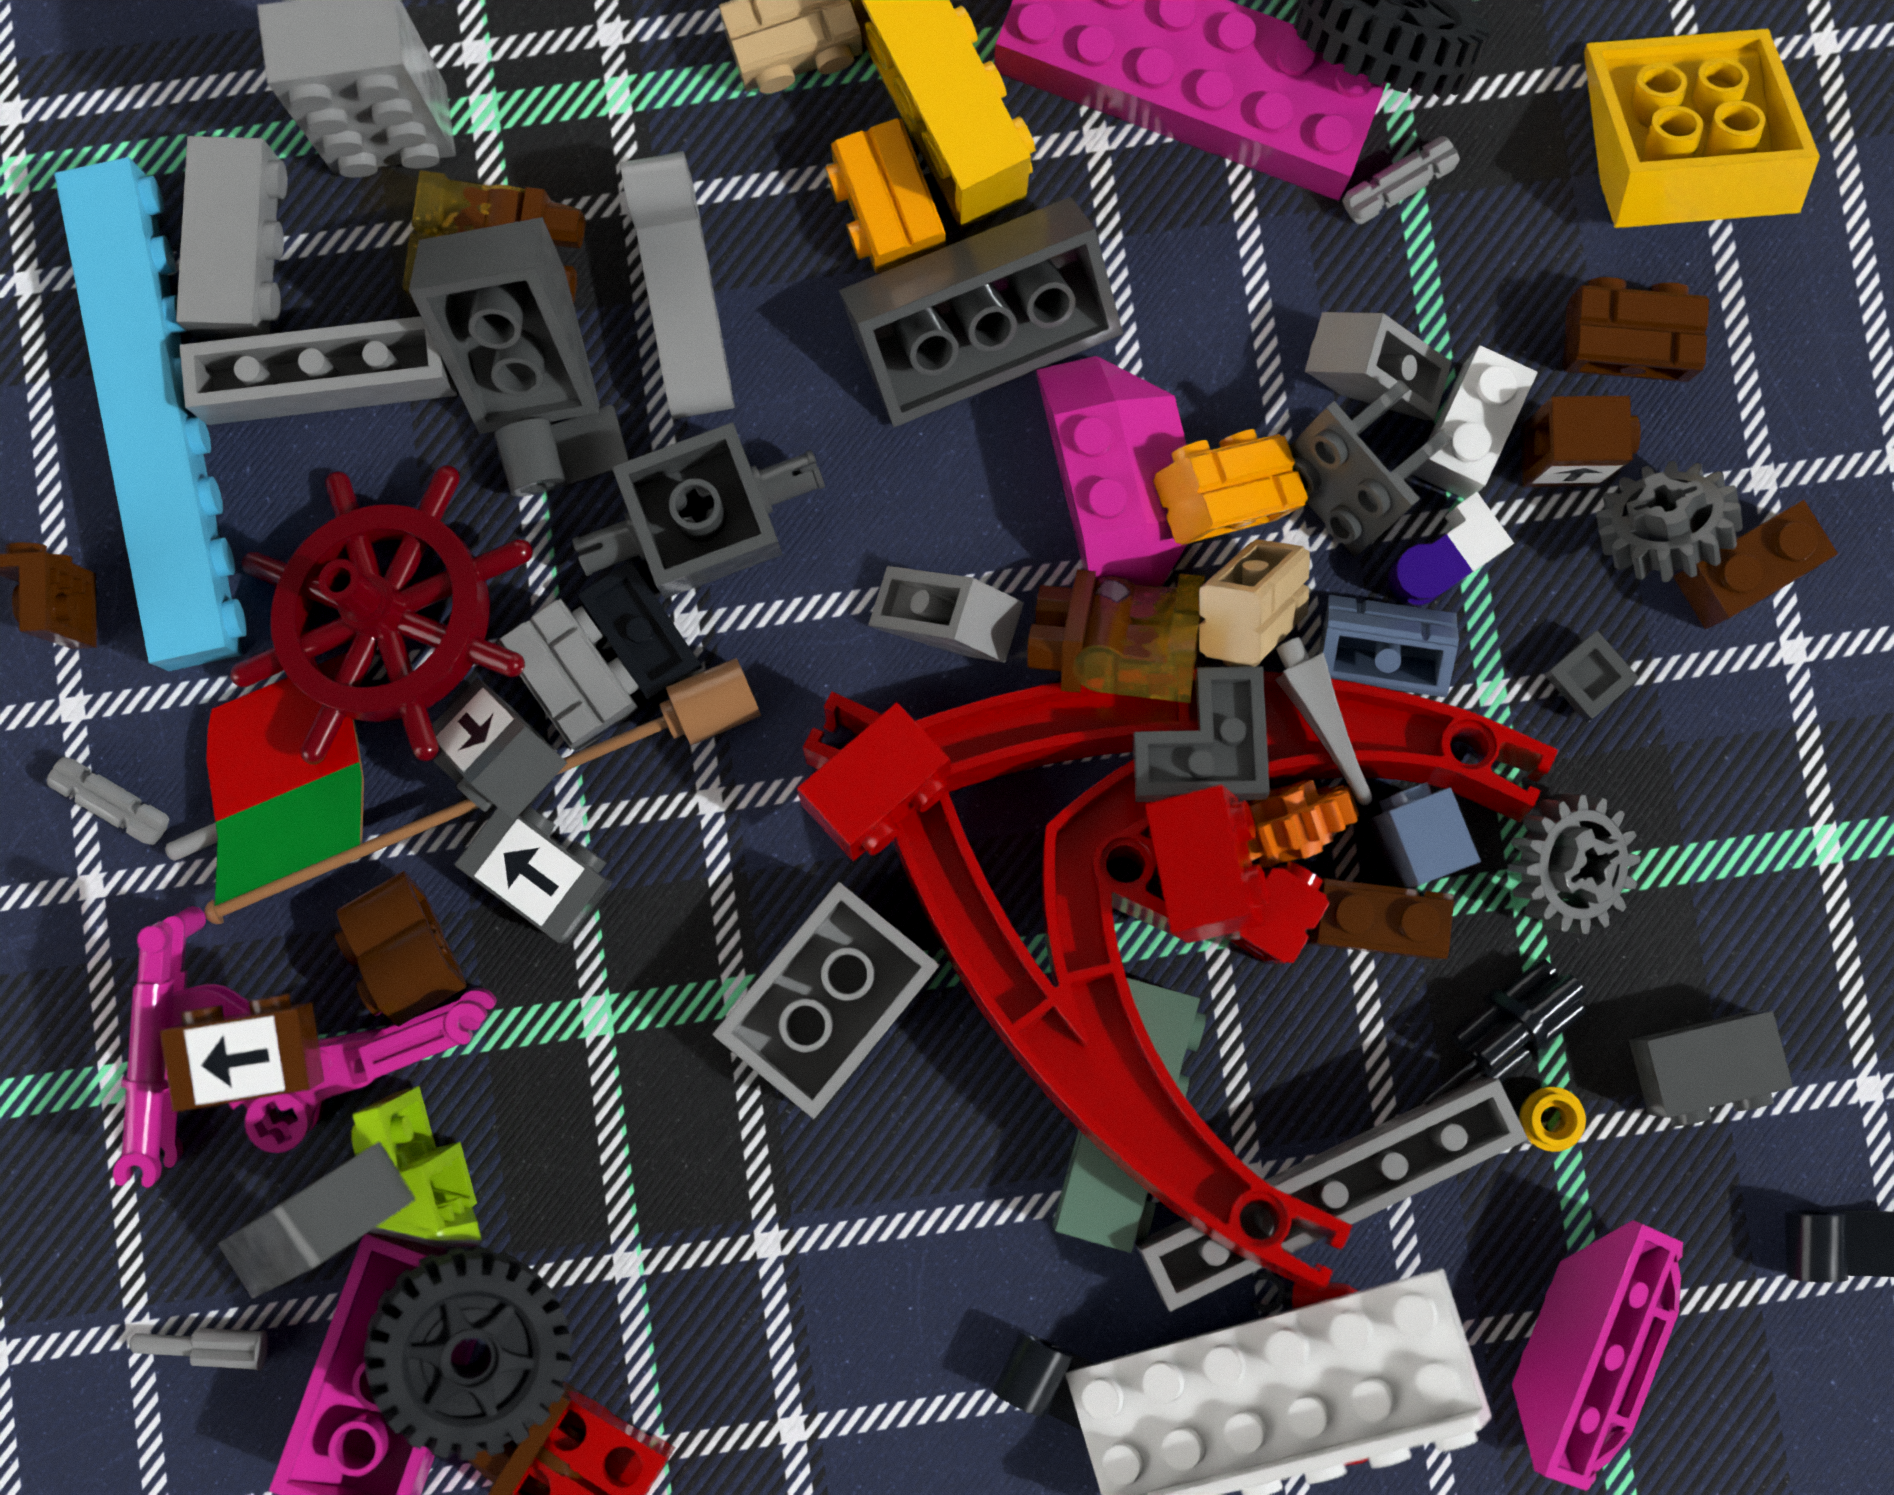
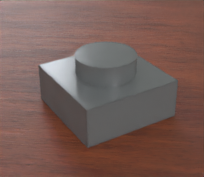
(1591, 676)

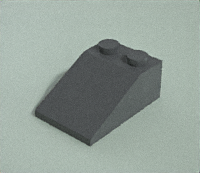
(505, 323)

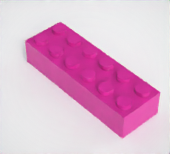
(1199, 77)

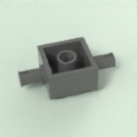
(658, 503)

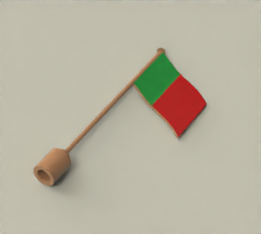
(299, 819)

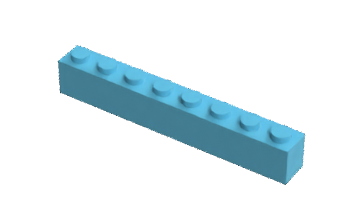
(149, 434)

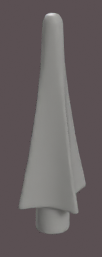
(1312, 693)

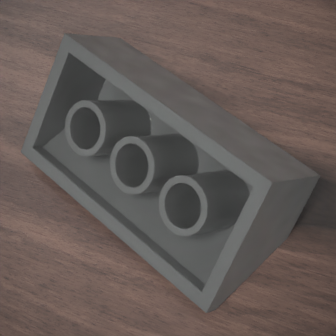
(983, 311)

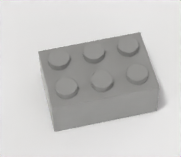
(826, 1000)

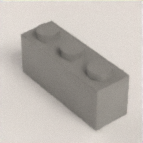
(230, 237)

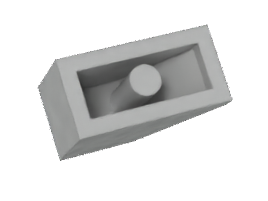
(1369, 354)
(947, 612)

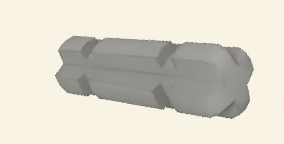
(1401, 180)
(108, 800)

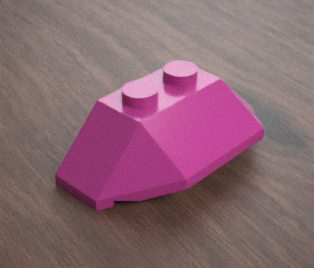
(1108, 445)
(1597, 1350)

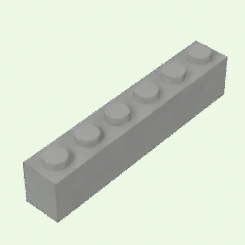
(1346, 1183)

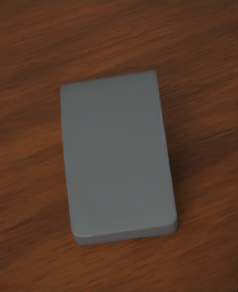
(553, 456)

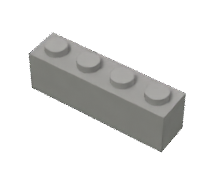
(313, 371)

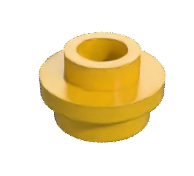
(1571, 1124)

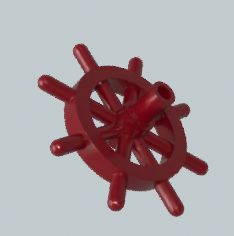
(380, 614)

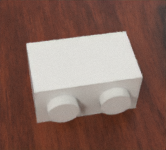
(1478, 420)

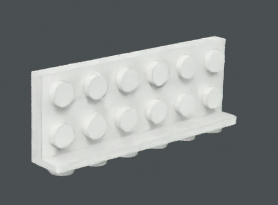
(1285, 1395)

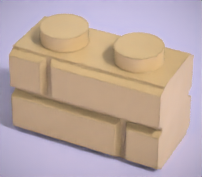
(789, 38)
(1253, 602)

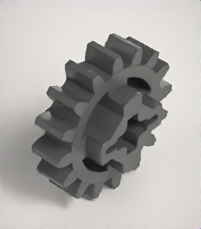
(1669, 521)
(1574, 863)

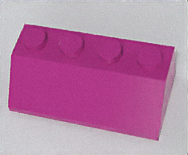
(339, 1433)

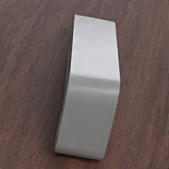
(678, 284)

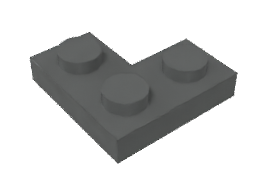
(1223, 751)

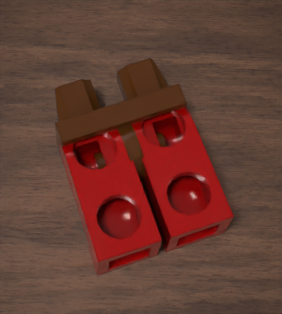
(577, 1453)

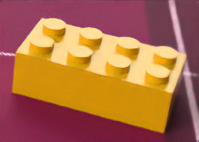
(949, 103)

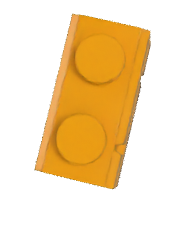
(886, 196)
(1229, 486)

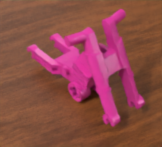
(346, 1059)

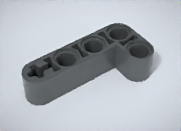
(317, 1221)

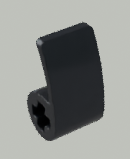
(1838, 1244)
(1037, 1378)

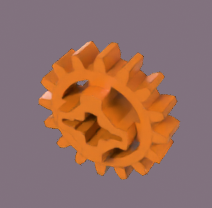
(1299, 821)

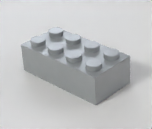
(357, 83)

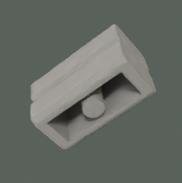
(570, 674)

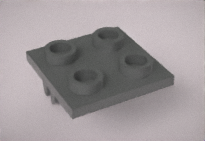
(1347, 481)

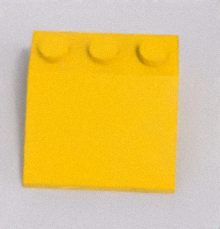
(1697, 129)

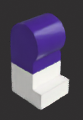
(1434, 568)

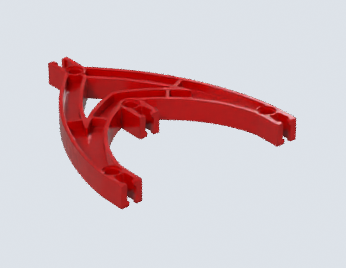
(1085, 1031)

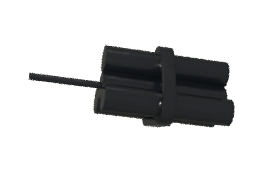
(1517, 1023)

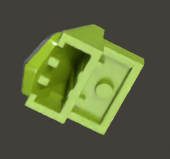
(436, 1176)

